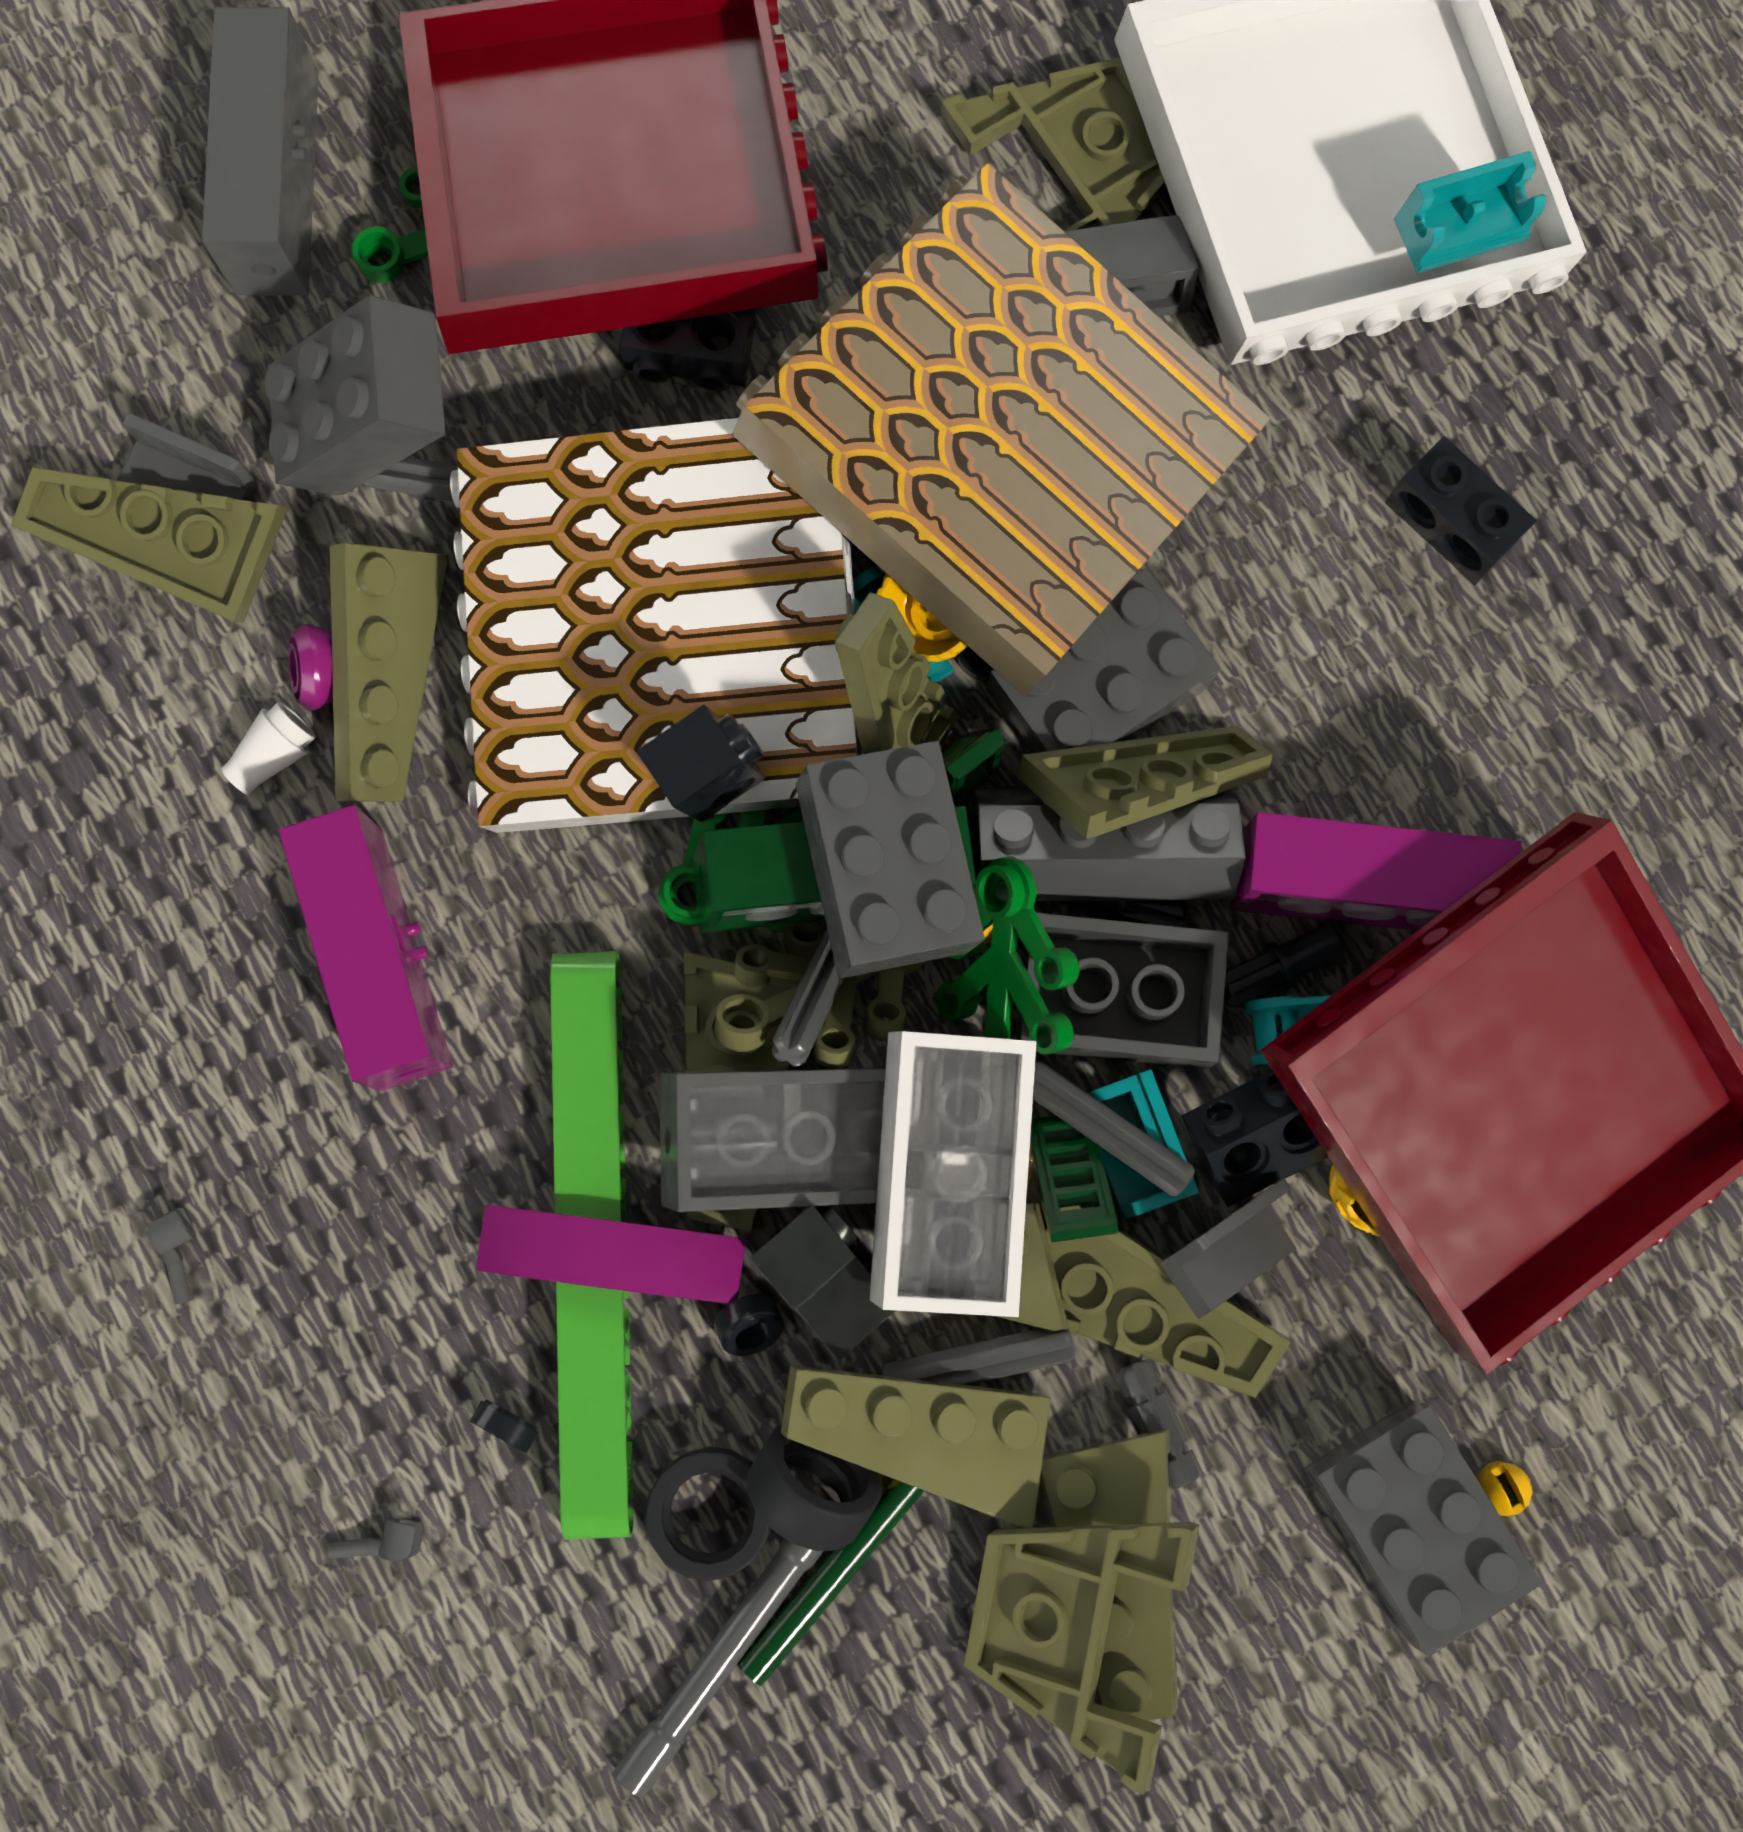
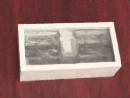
(953, 1174)

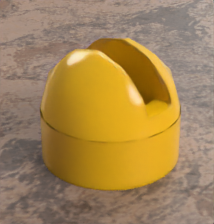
(1518, 1480)

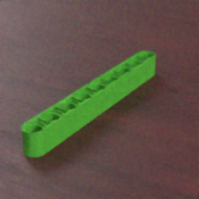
(588, 1184)

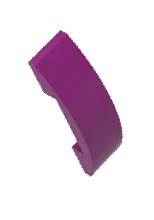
(610, 1254)

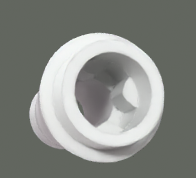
(269, 746)

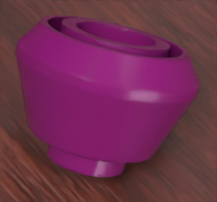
(311, 666)

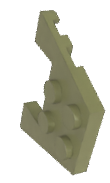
(1084, 128)
(1046, 1625)

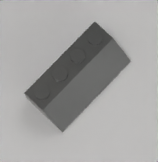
(1170, 856)

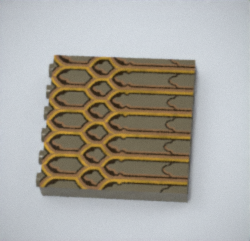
(998, 425)

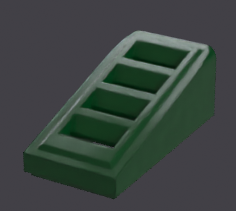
(972, 760)
(1071, 1174)

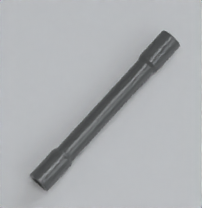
(664, 1734)

